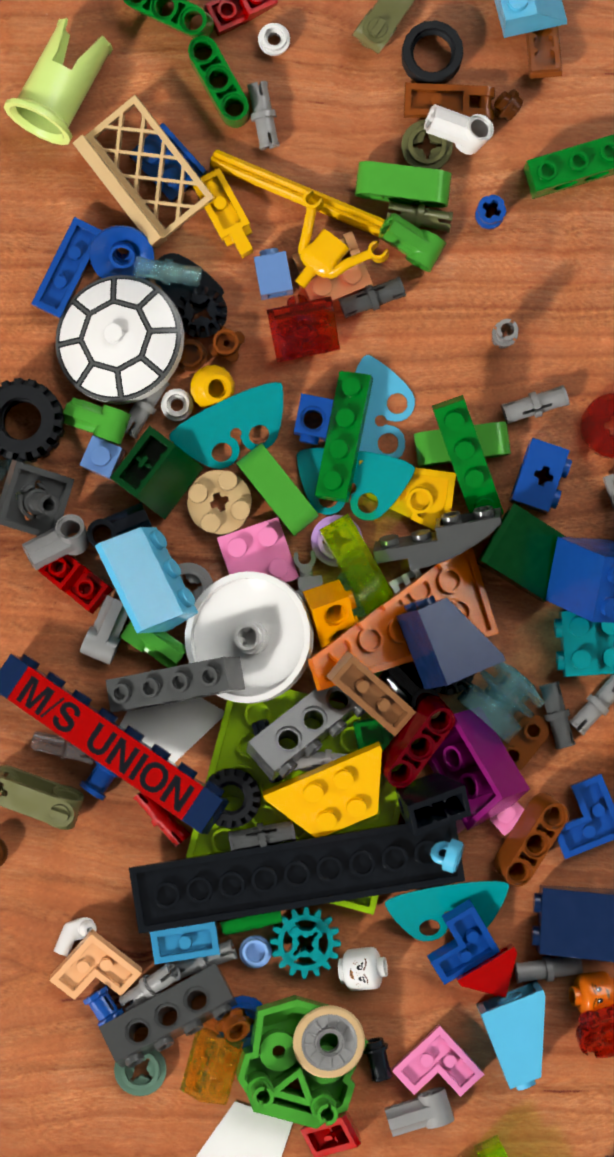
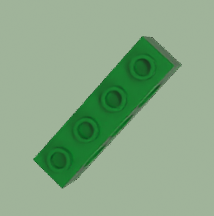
(570, 167)

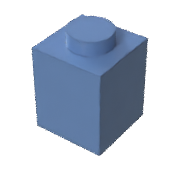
(273, 274)
(102, 457)

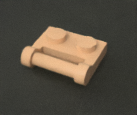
(344, 285)

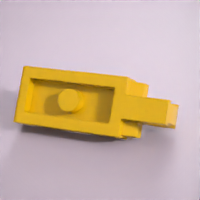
(226, 213)

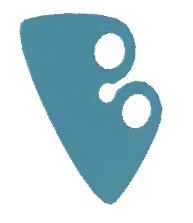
(383, 386)

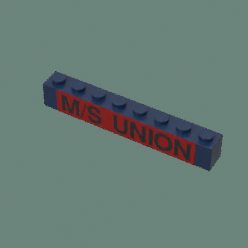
(110, 744)

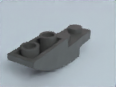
(452, 537)

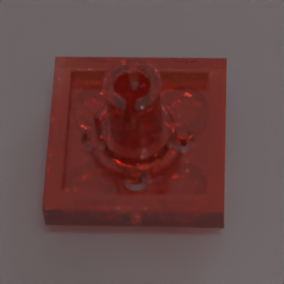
(303, 328)

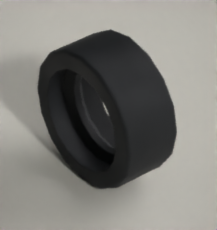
(425, 29)

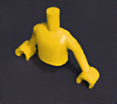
(324, 254)

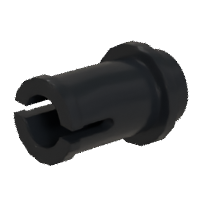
(378, 1059)

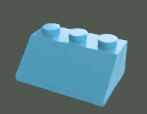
(529, 15)
(147, 580)

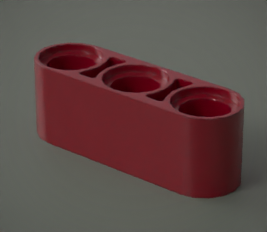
(416, 756)

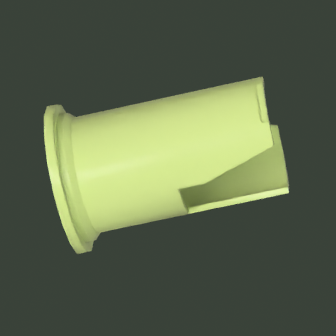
(55, 91)

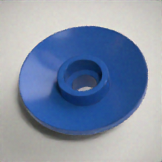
(105, 255)

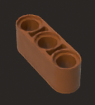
(532, 854)

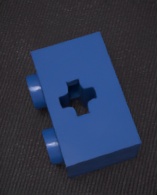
(540, 456)

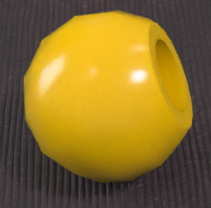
(211, 385)

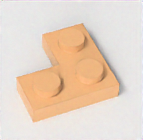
(97, 959)

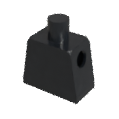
(432, 802)

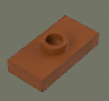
(544, 53)

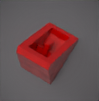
(492, 974)
(332, 1138)

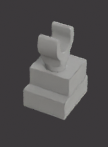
(307, 580)

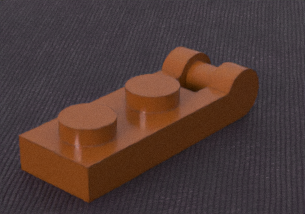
(422, 96)

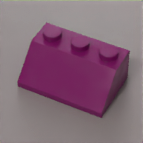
(481, 762)

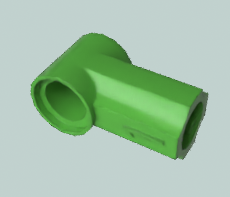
(419, 246)
(103, 421)
(157, 644)

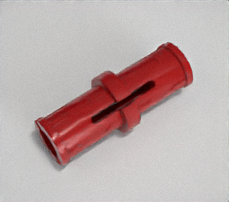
(163, 819)

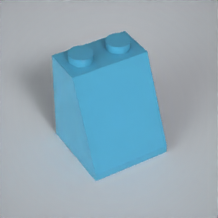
(517, 1032)

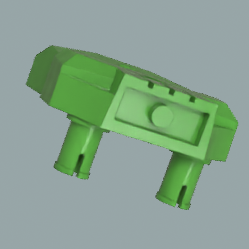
(268, 1075)

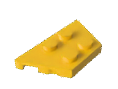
(333, 793)

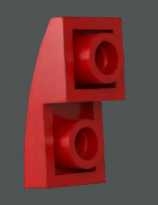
(234, 13)
(77, 582)

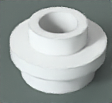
(277, 30)
(177, 394)

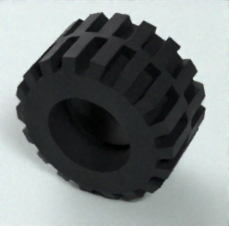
(51, 420)

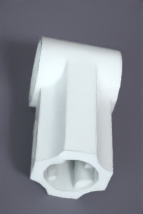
(466, 132)

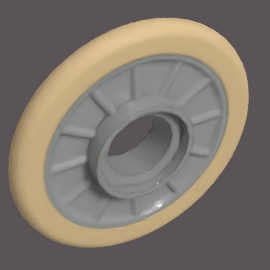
(332, 1062)

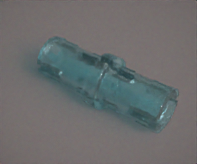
(167, 271)

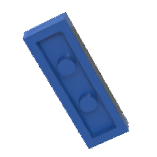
(66, 269)

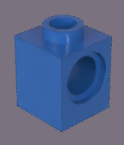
(315, 404)

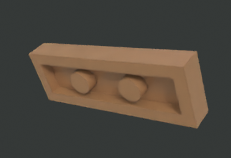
(371, 693)

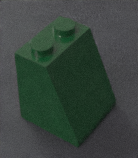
(522, 551)

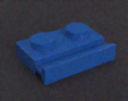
(172, 168)

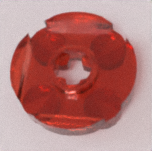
(593, 429)
(597, 1032)

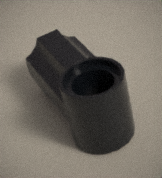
(121, 522)
(406, 683)

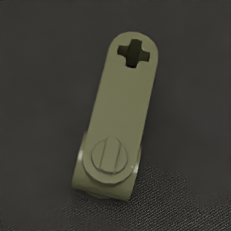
(381, 23)
(40, 798)

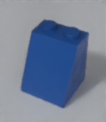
(583, 578)

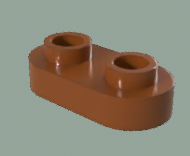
(526, 745)

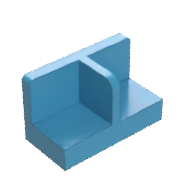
(185, 942)

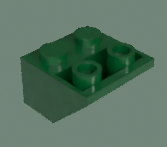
(157, 472)

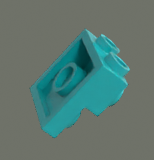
(585, 645)

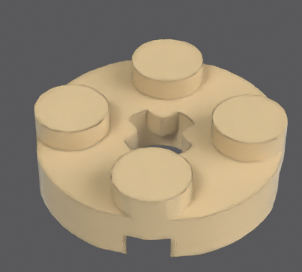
(202, 494)

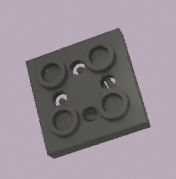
(44, 503)

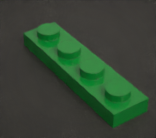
(344, 436)
(466, 453)

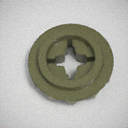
(415, 157)

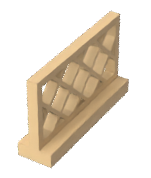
(122, 189)

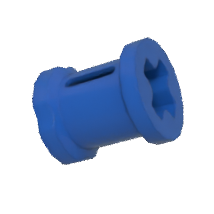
(495, 220)
(98, 781)
(103, 1005)

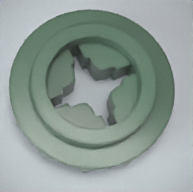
(143, 1084)

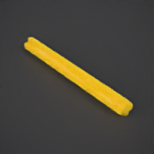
(295, 191)

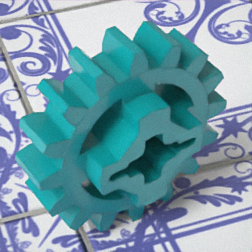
(315, 952)

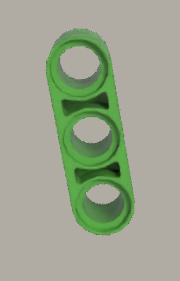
(403, 184)
(433, 451)
(277, 489)

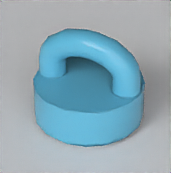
(452, 857)

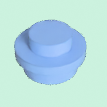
(255, 951)

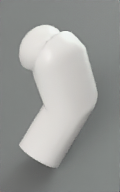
(72, 932)

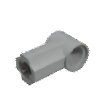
(55, 543)
(103, 637)
(428, 1110)

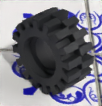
(251, 793)

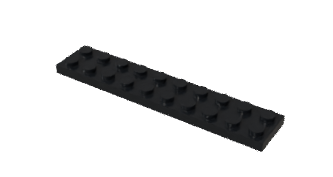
(288, 876)

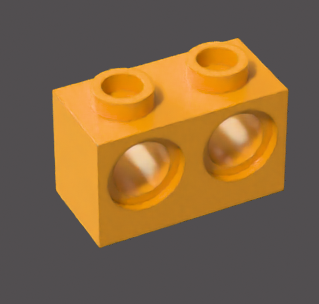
(330, 611)

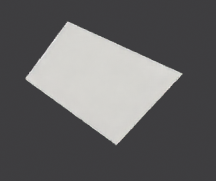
(174, 725)
(247, 1135)

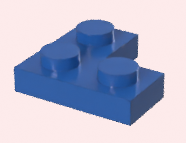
(597, 818)
(469, 948)

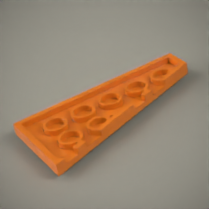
(378, 637)

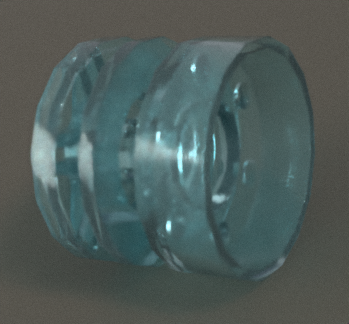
(501, 700)

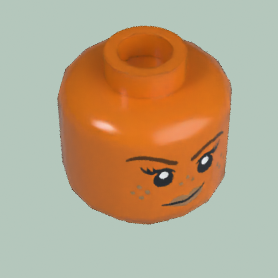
(592, 991)

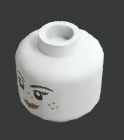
(362, 969)

